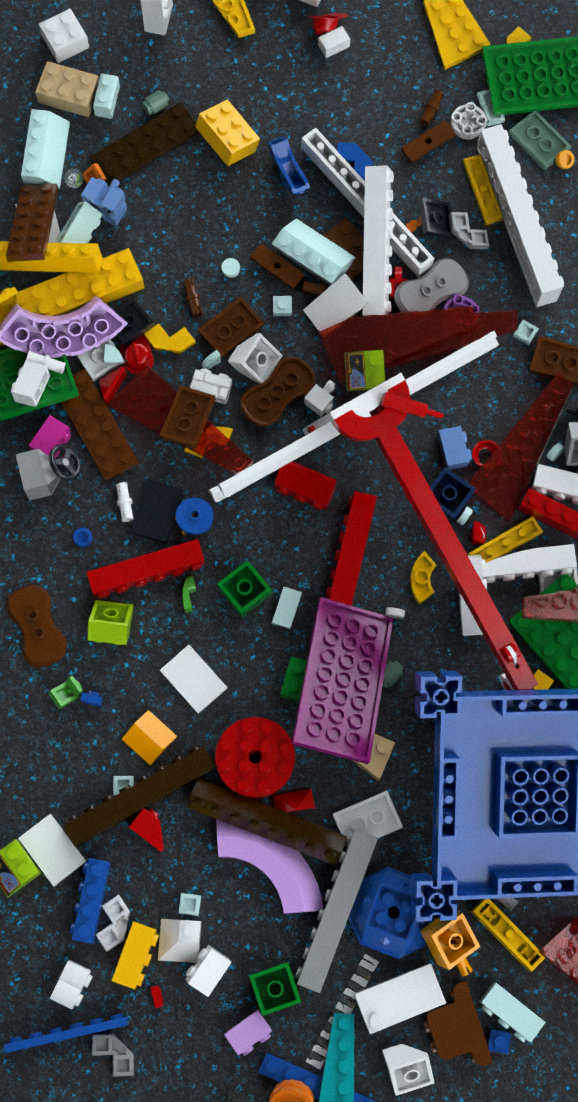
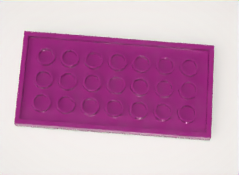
(343, 681)

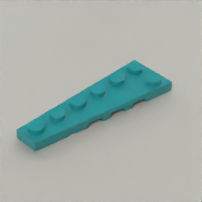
(339, 1062)

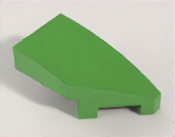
(189, 587)

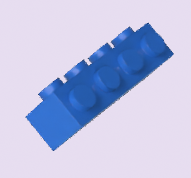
(91, 901)

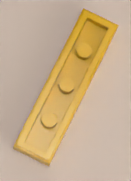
(483, 189)
(509, 540)

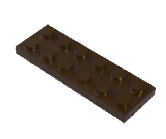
(146, 143)

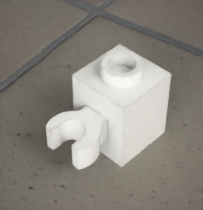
(320, 399)

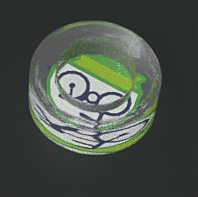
(73, 178)

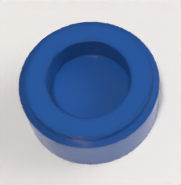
(82, 537)

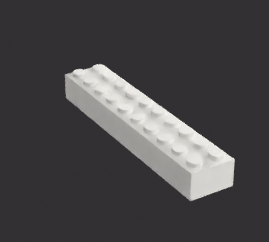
(520, 216)

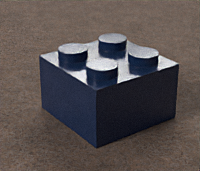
(451, 493)

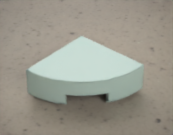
(112, 355)
(212, 360)

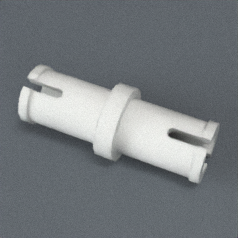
(51, 364)
(124, 502)

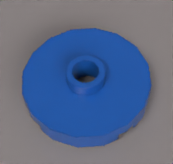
(196, 525)

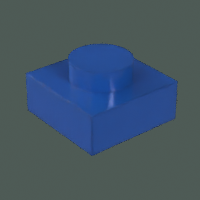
(91, 698)
(499, 1041)

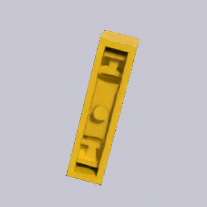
(508, 934)

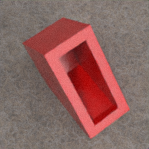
(149, 828)

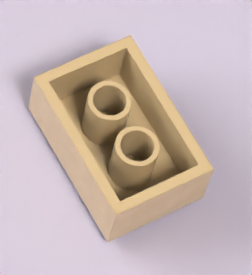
(67, 89)

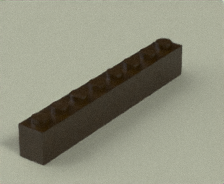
(142, 795)
(267, 821)

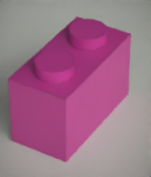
(50, 434)

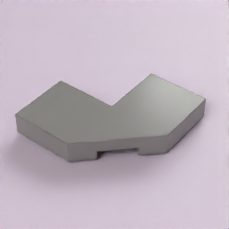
(470, 237)
(110, 1045)

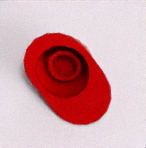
(326, 23)
(137, 355)

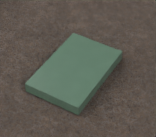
(539, 139)

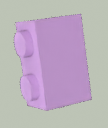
(248, 1032)

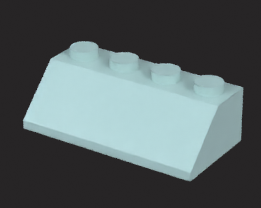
(45, 148)
(313, 251)

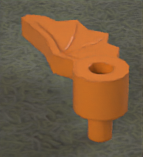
(413, 225)

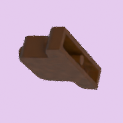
(457, 1028)

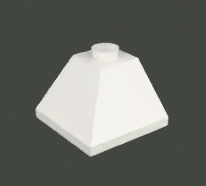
(255, 358)
(179, 940)
(407, 1068)

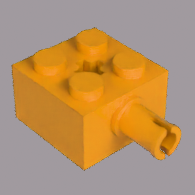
(451, 942)

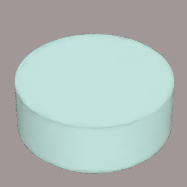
(230, 268)
(555, 452)
(464, 515)

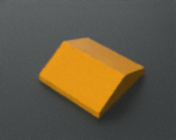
(149, 737)

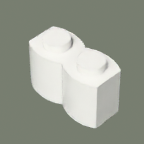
(70, 985)

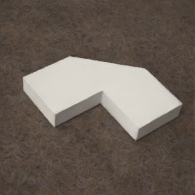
(119, 915)

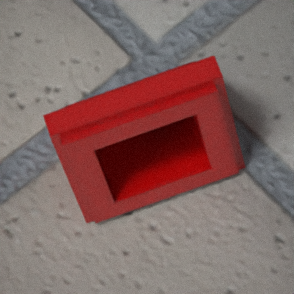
(478, 533)

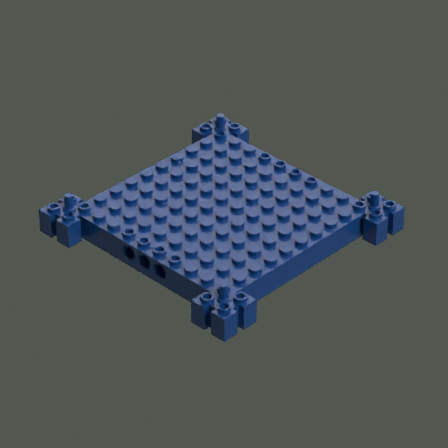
(499, 794)

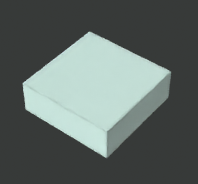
(525, 332)
(120, 782)
(189, 904)

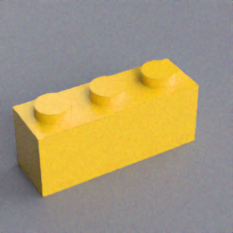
(135, 955)

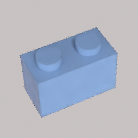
(453, 448)

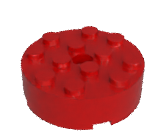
(251, 737)

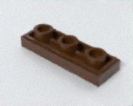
(436, 137)
(268, 260)

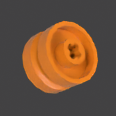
(291, 1091)

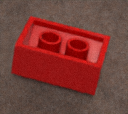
(305, 485)

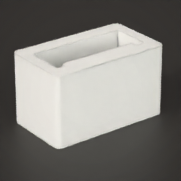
(334, 42)

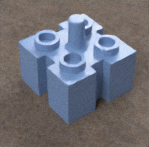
(106, 199)

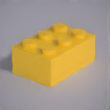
(227, 132)

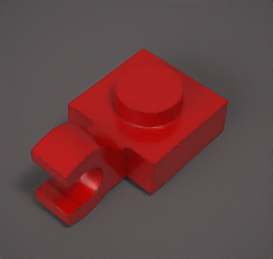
(396, 280)

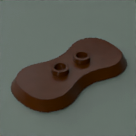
(288, 381)
(31, 612)

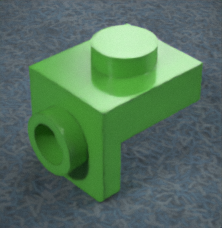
(66, 692)

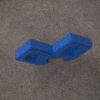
(354, 154)

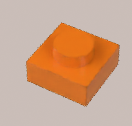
(93, 171)

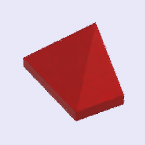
(110, 383)
(294, 801)

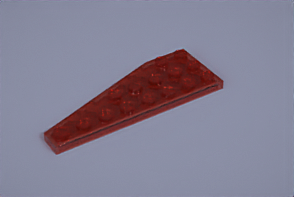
(393, 333)

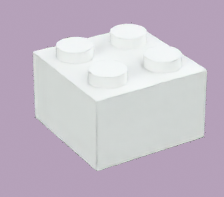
(64, 35)

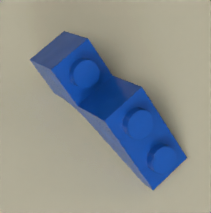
(290, 172)

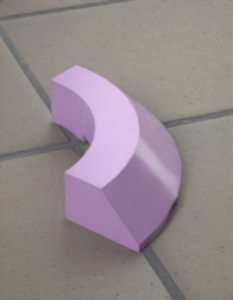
(61, 334)
(281, 864)

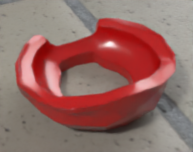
(485, 444)

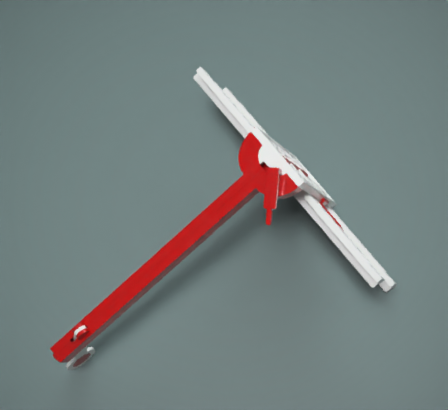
(376, 416)

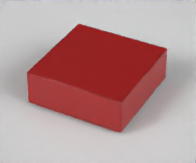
(157, 996)

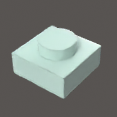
(282, 306)

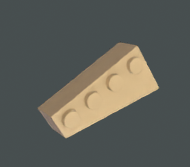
(380, 754)

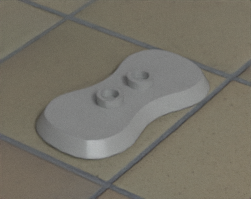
(439, 284)

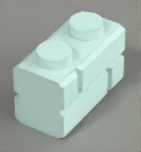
(106, 96)

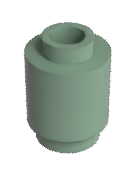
(155, 102)
(392, 673)

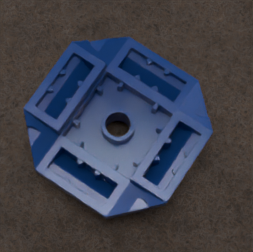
(371, 918)

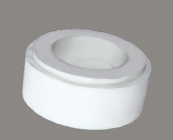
(395, 613)

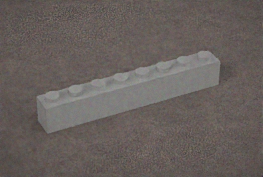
(336, 911)

